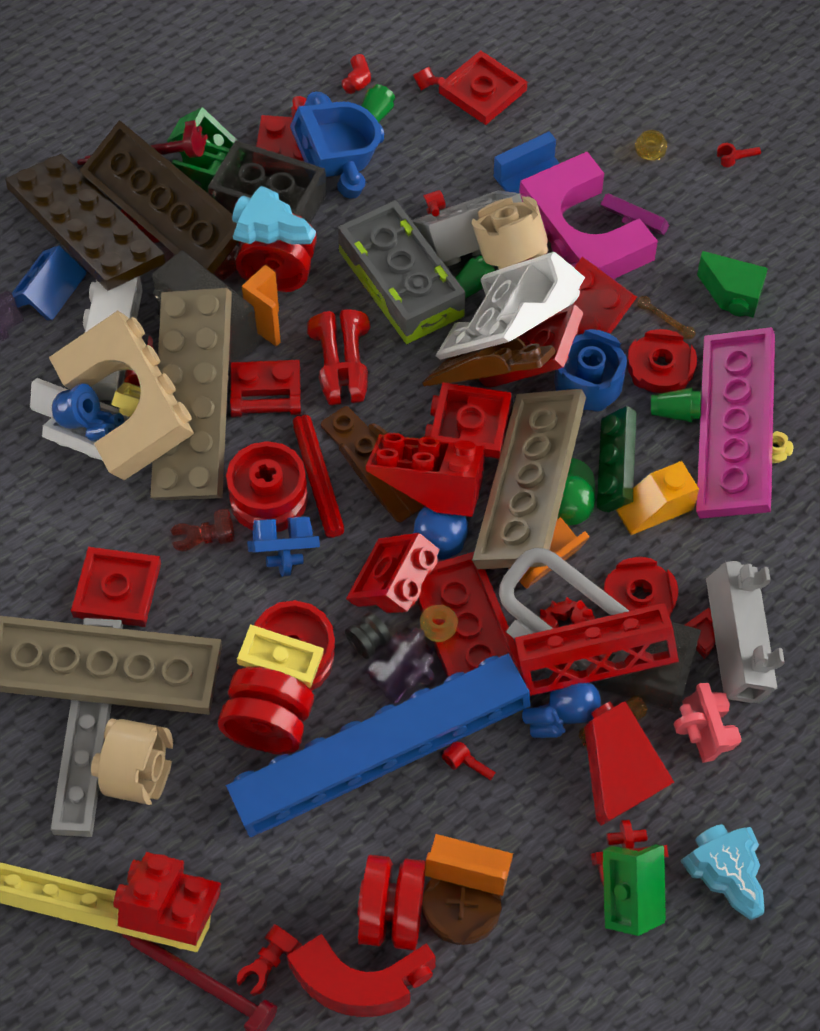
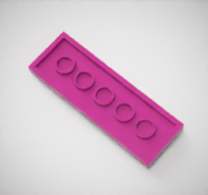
(736, 424)

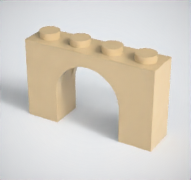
(158, 420)

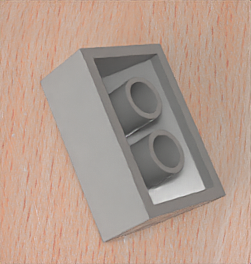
(452, 230)

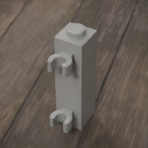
(742, 632)

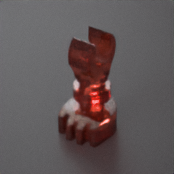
(222, 530)

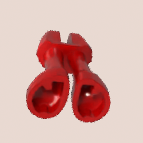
(336, 374)

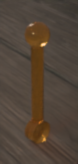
(645, 303)

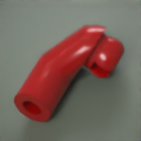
(359, 77)

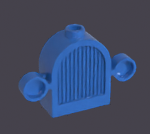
(337, 139)

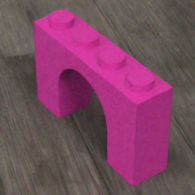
(571, 184)

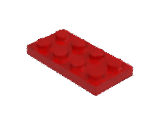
(479, 615)

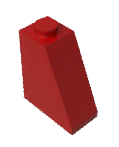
(621, 762)

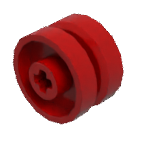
(288, 261)
(267, 484)
(305, 624)
(266, 710)
(391, 902)

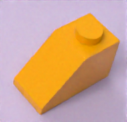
(660, 498)

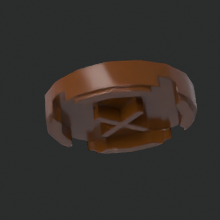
(460, 912)

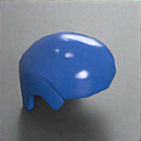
(443, 530)

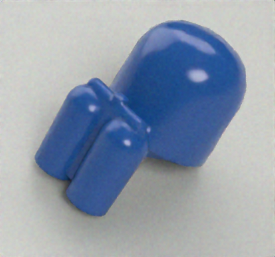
(82, 409)
(565, 706)

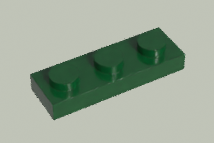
(616, 459)

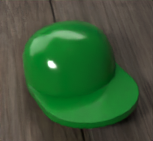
(578, 494)

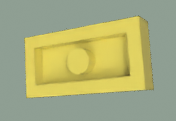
(126, 398)
(280, 653)

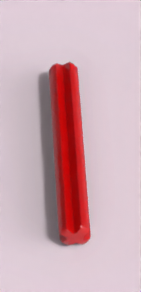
(318, 476)

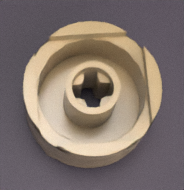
(510, 232)
(133, 761)

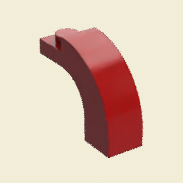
(358, 991)

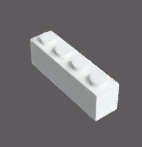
(126, 300)

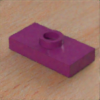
(632, 212)

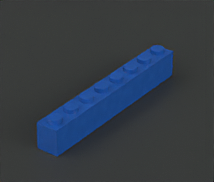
(378, 744)

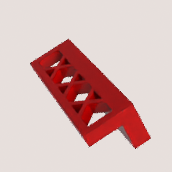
(595, 642)

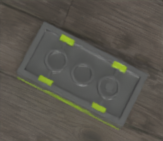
(401, 272)

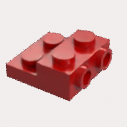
(471, 416)
(394, 573)
(165, 900)

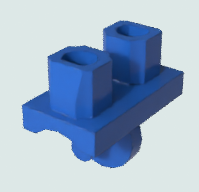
(266, 540)

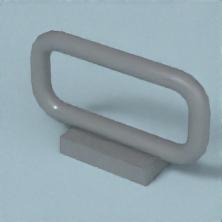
(530, 623)

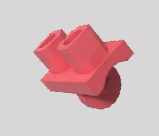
(703, 723)

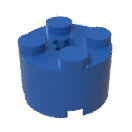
(594, 366)

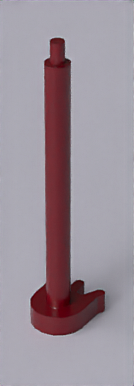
(192, 143)
(259, 1016)

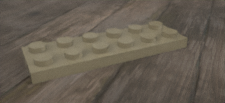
(196, 359)
(529, 477)
(108, 665)

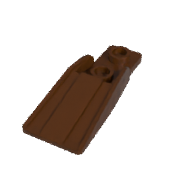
(491, 362)
(356, 444)

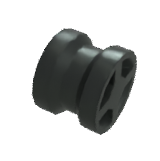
(368, 635)

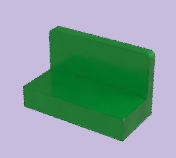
(634, 889)

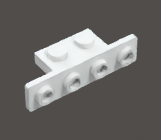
(41, 401)

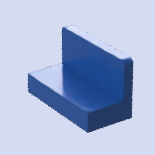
(525, 161)
(49, 282)

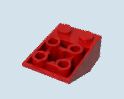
(430, 471)

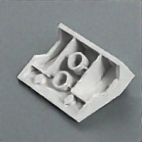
(515, 303)

